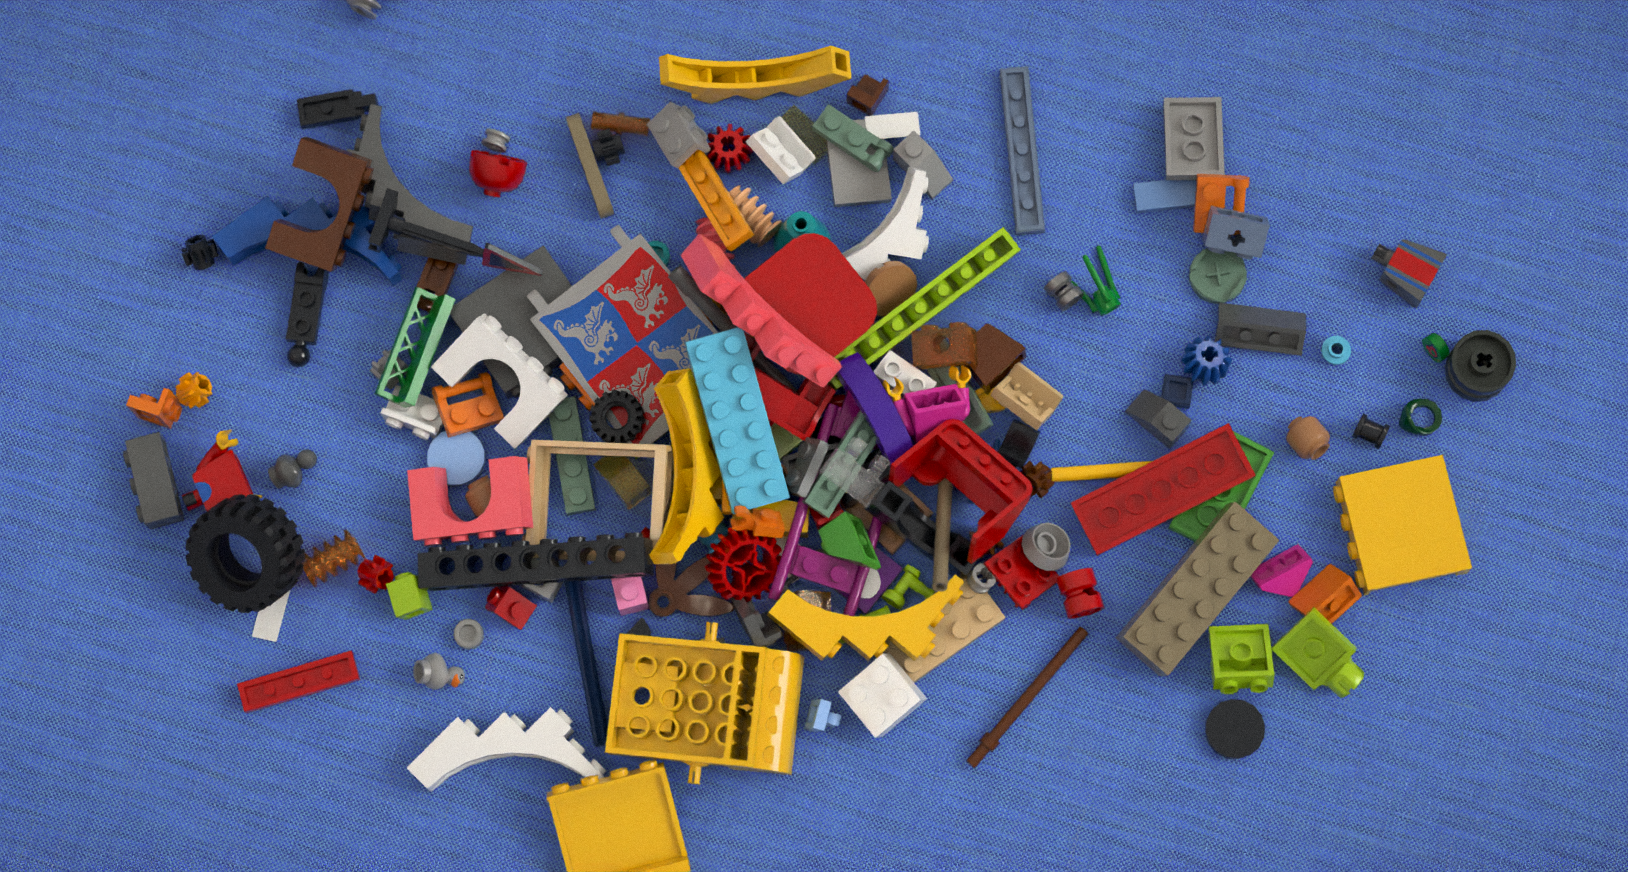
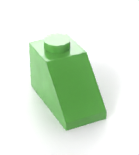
(849, 541)

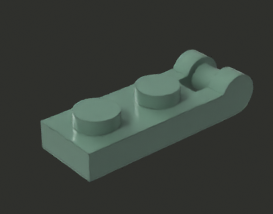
(852, 138)

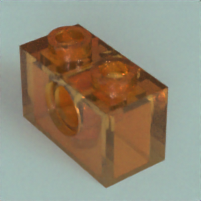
(961, 349)

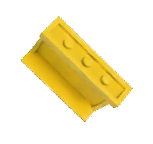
(1402, 524)
(619, 822)

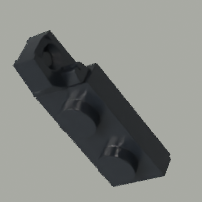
(333, 107)

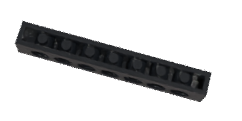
(434, 563)

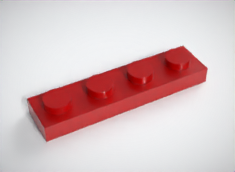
(298, 681)

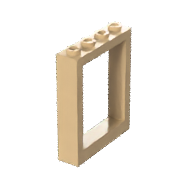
(539, 479)

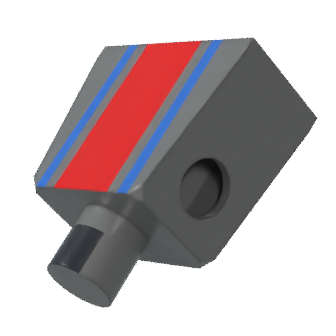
(1409, 269)

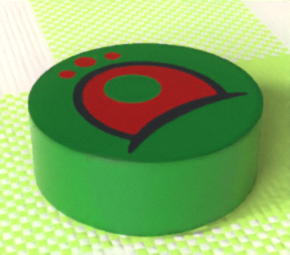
(1435, 347)

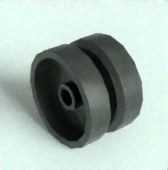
(1481, 382)

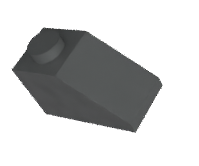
(1159, 417)

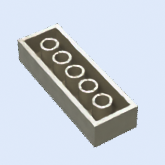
(1197, 589)

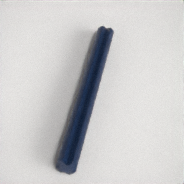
(587, 662)

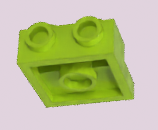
(1241, 658)

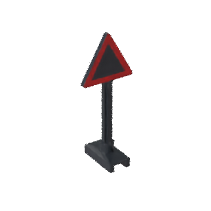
(491, 255)

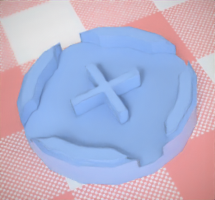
(460, 455)

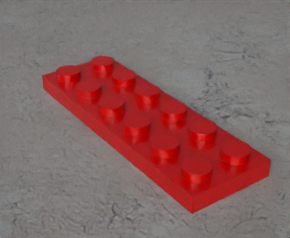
(1163, 489)

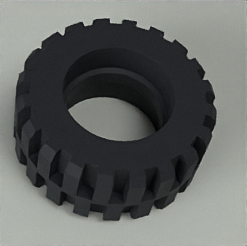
(221, 573)

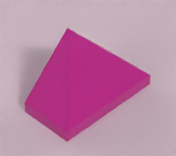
(1284, 572)

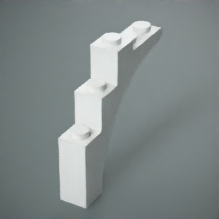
(897, 231)
(461, 747)

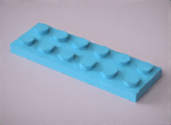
(737, 419)

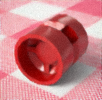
(1080, 593)

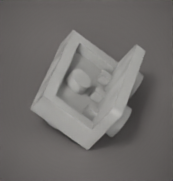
(677, 133)

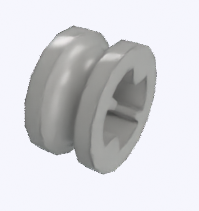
(495, 140)
(975, 583)

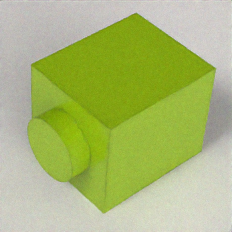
(407, 598)

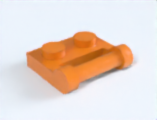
(1212, 192)
(471, 413)

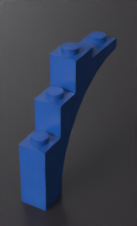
(251, 231)

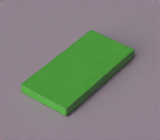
(1196, 520)

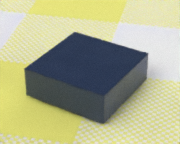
(1177, 390)

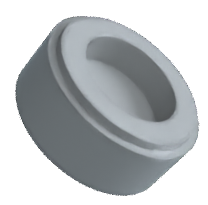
(468, 634)

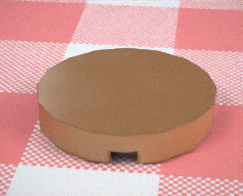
(891, 285)

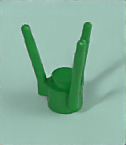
(1104, 298)

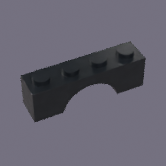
(901, 515)

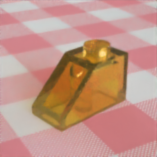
(623, 479)

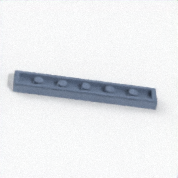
(1022, 151)

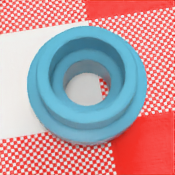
(1332, 358)

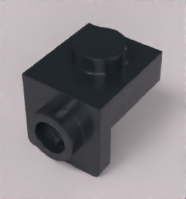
(1018, 443)

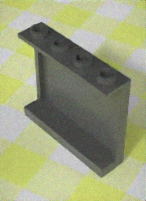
(508, 303)

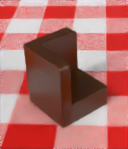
(867, 94)

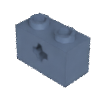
(1224, 222)

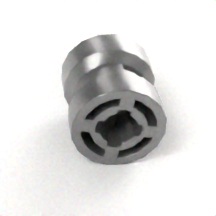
(1064, 291)

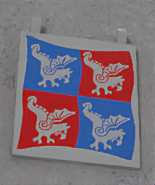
(623, 330)

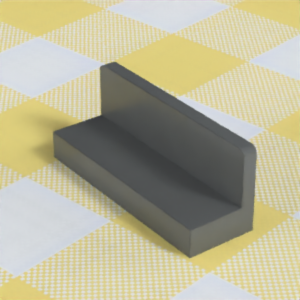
(1261, 329)

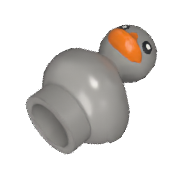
(434, 672)

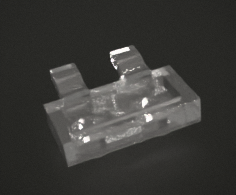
(853, 478)

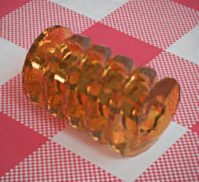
(332, 557)

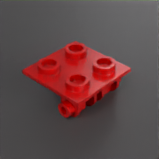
(1018, 575)

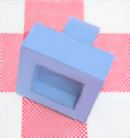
(819, 716)

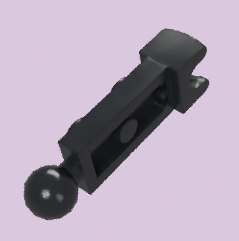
(305, 313)

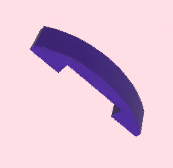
(875, 406)

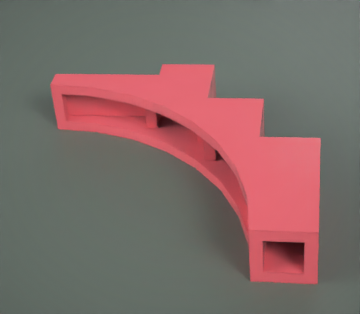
(754, 315)

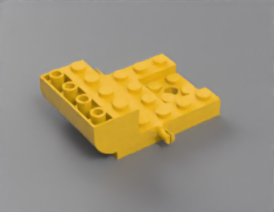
(705, 703)

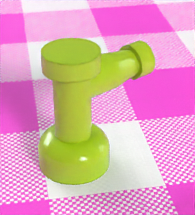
(909, 580)

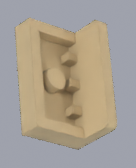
(1027, 396)

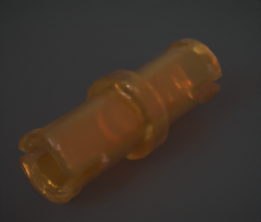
(620, 123)

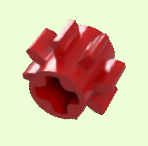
(375, 574)

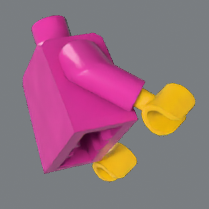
(929, 408)

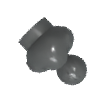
(288, 469)

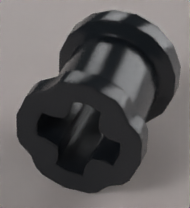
(1370, 431)

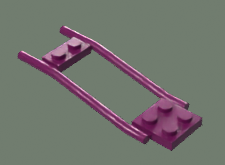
(813, 564)

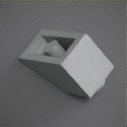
(918, 154)

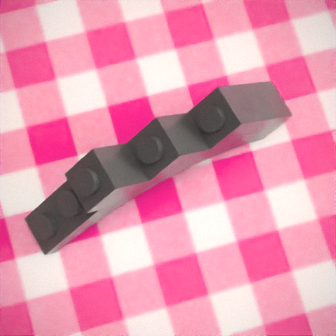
(407, 206)

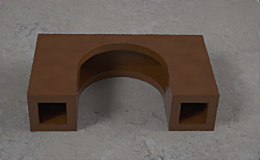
(347, 175)

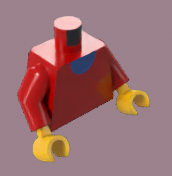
(218, 475)

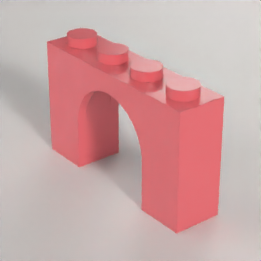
(507, 510)

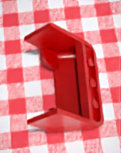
(975, 470)

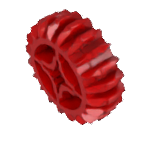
(751, 577)

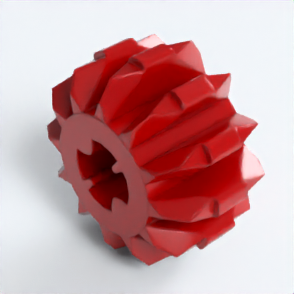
(728, 138)

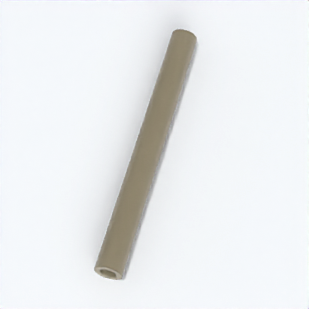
(942, 536)

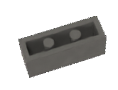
(153, 481)

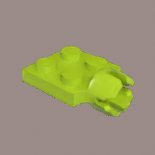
(1320, 654)

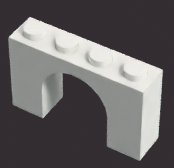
(537, 390)

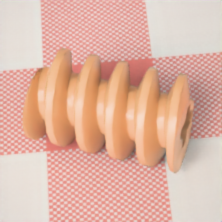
(757, 221)

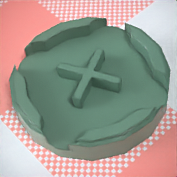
(1217, 276)

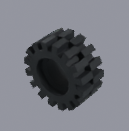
(611, 400)

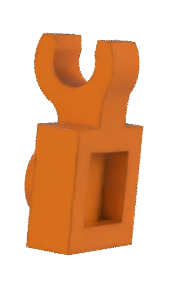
(761, 522)

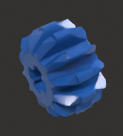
(1202, 350)

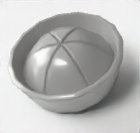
(1046, 546)

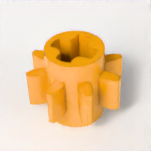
(193, 390)

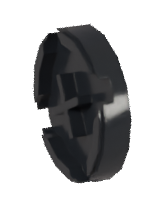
(1234, 729)

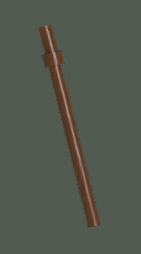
(990, 740)

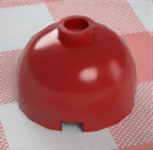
(496, 172)

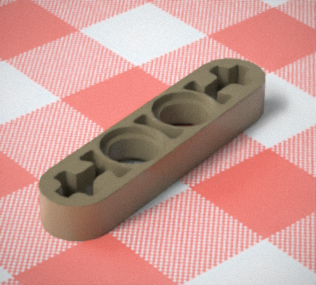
(589, 165)

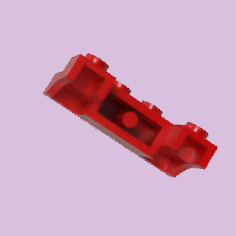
(791, 410)

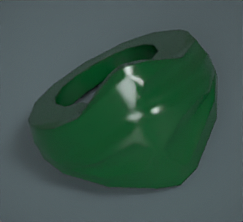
(1407, 424)

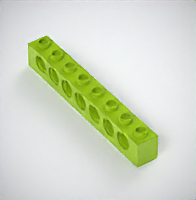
(931, 299)

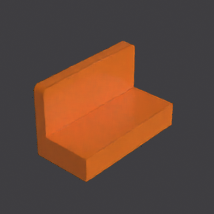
(1329, 592)

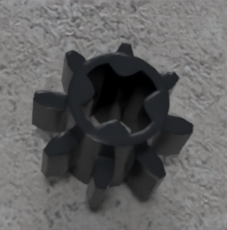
(608, 147)
(199, 252)

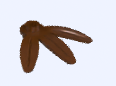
(677, 591)

